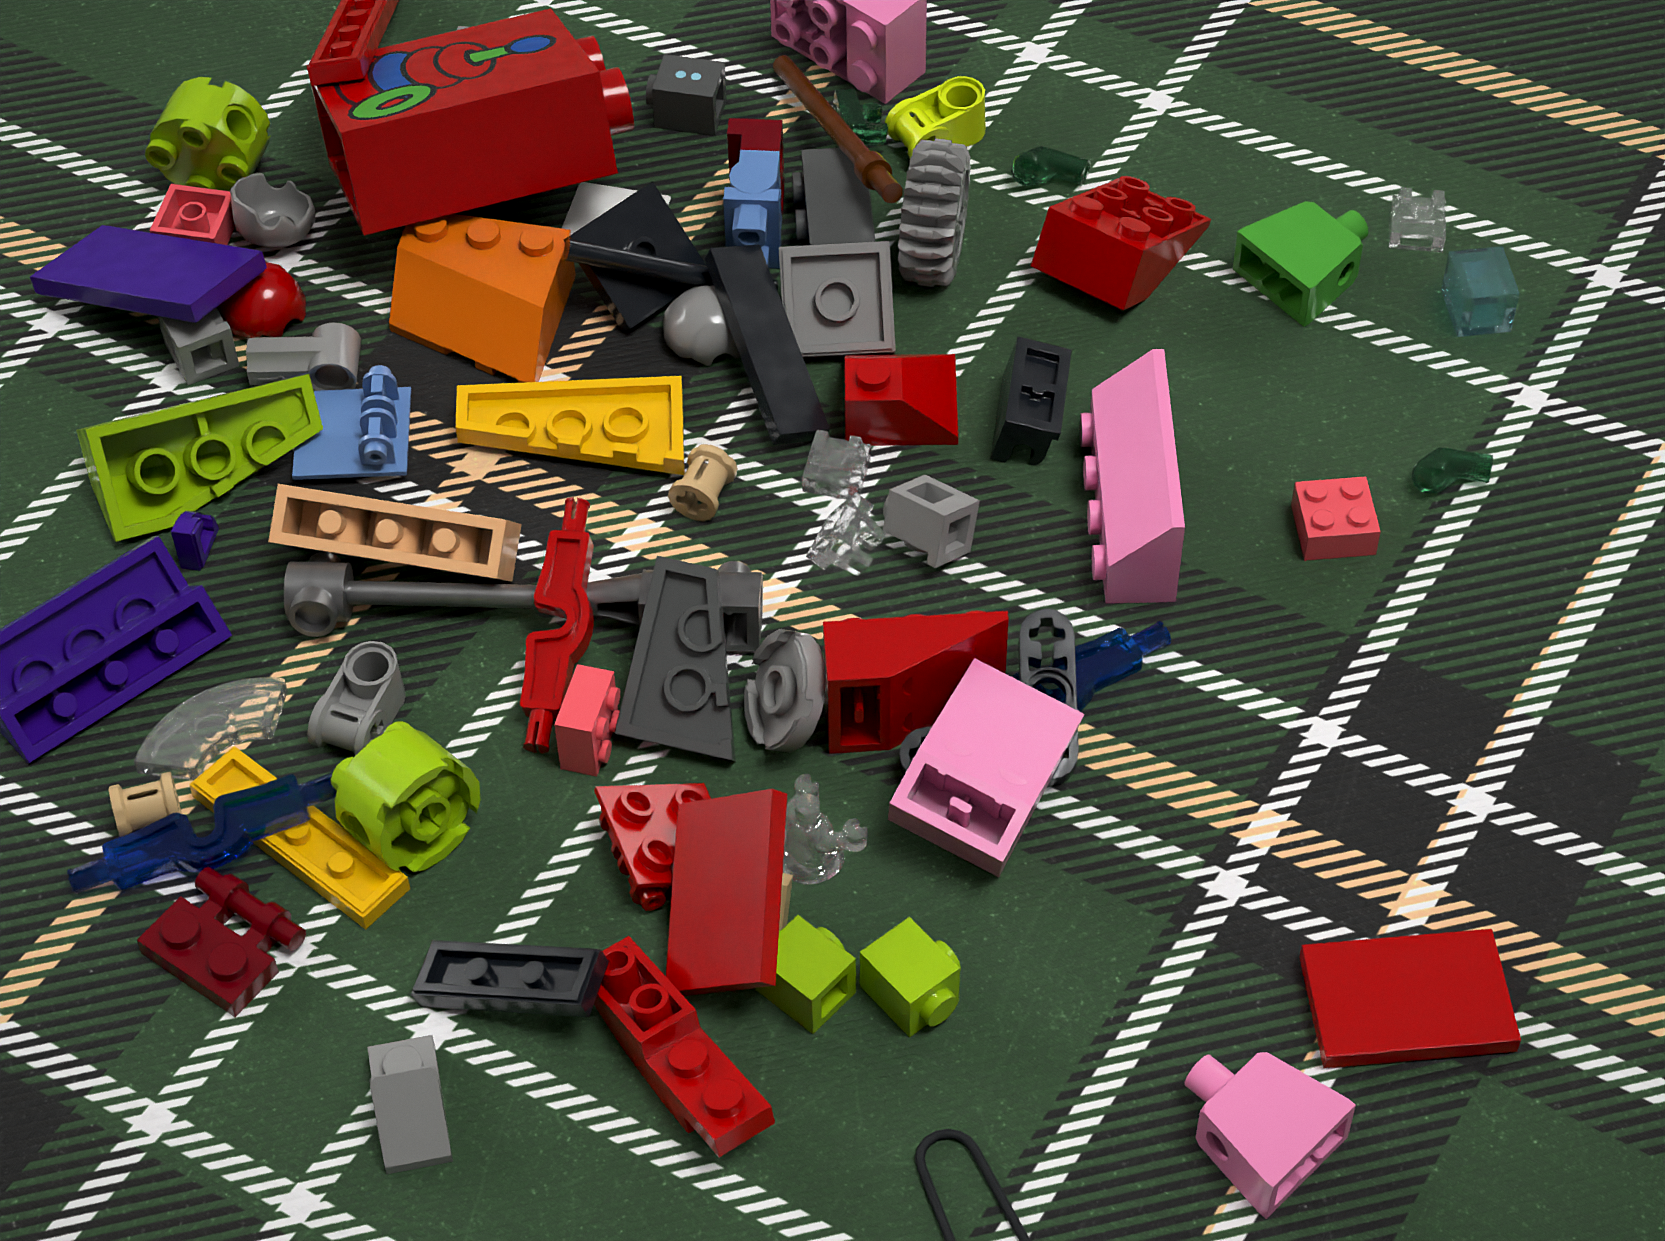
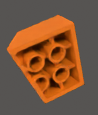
(482, 291)

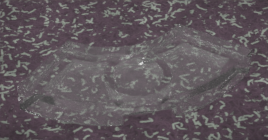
(211, 724)

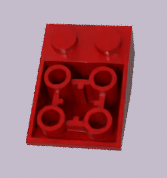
(1117, 240)
(901, 672)

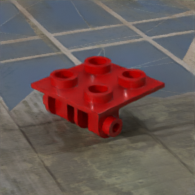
(643, 833)

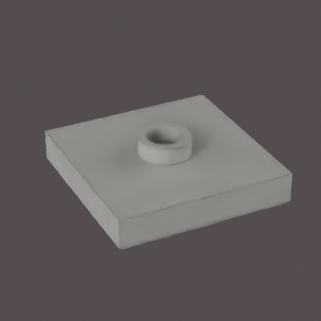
(839, 298)

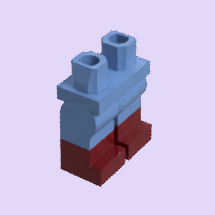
(756, 186)

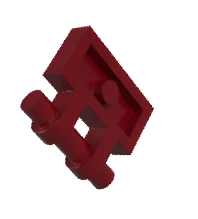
(212, 957)

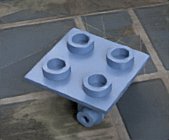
(361, 432)

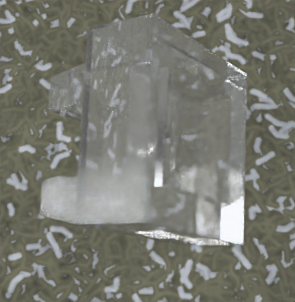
(1417, 221)
(836, 466)
(842, 532)

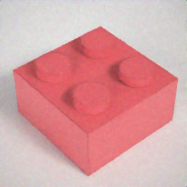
(195, 214)
(1335, 518)
(587, 720)

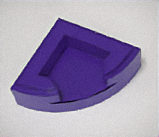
(193, 538)

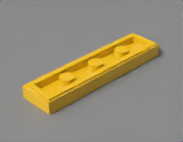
(313, 851)

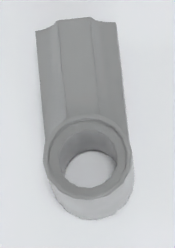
(327, 356)

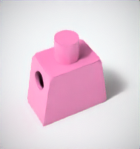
(1267, 1125)

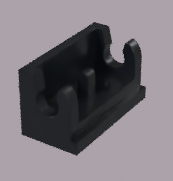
(1031, 399)

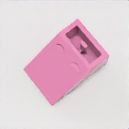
(863, 41)
(984, 767)

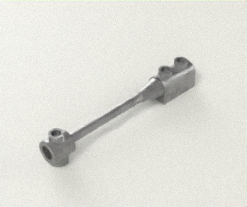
(325, 590)

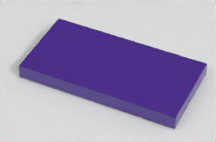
(149, 273)

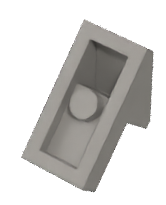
(409, 1104)

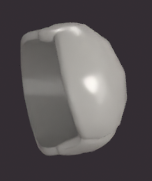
(270, 214)
(698, 327)

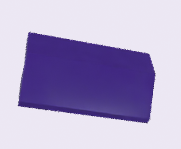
(100, 646)

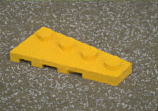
(585, 420)

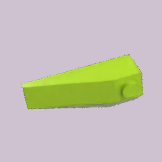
(189, 453)

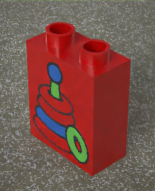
(472, 120)

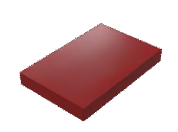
(727, 893)
(1409, 998)

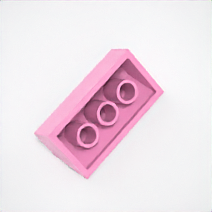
(1134, 484)

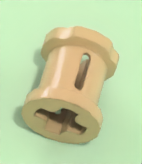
(702, 482)
(144, 803)

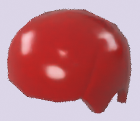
(265, 304)

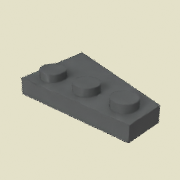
(679, 665)

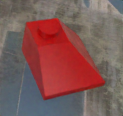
(901, 399)

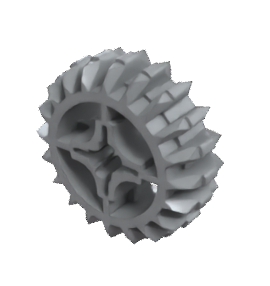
(934, 212)

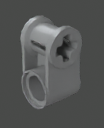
(355, 708)

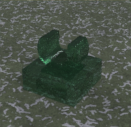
(861, 119)

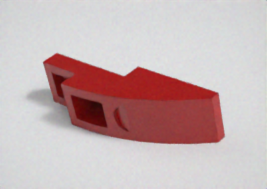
(675, 1054)

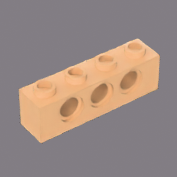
(395, 532)

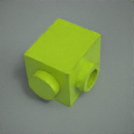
(811, 974)
(911, 977)

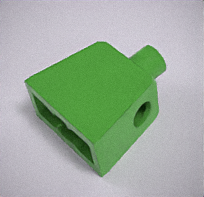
(1301, 257)

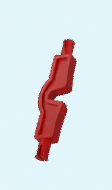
(553, 653)

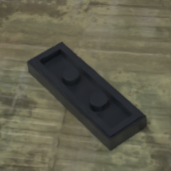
(510, 978)

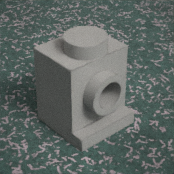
(200, 347)
(931, 519)

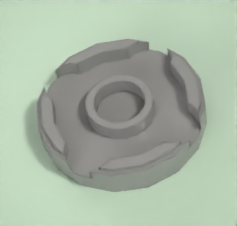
(787, 691)

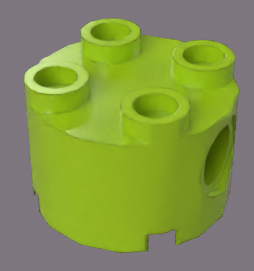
(209, 135)
(405, 798)

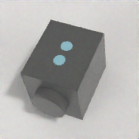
(687, 94)

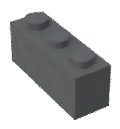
(833, 200)

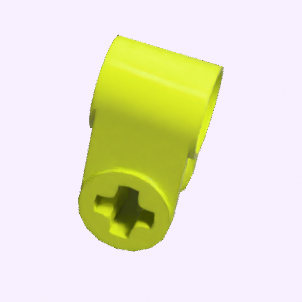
(945, 112)

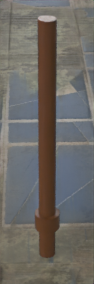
(868, 165)

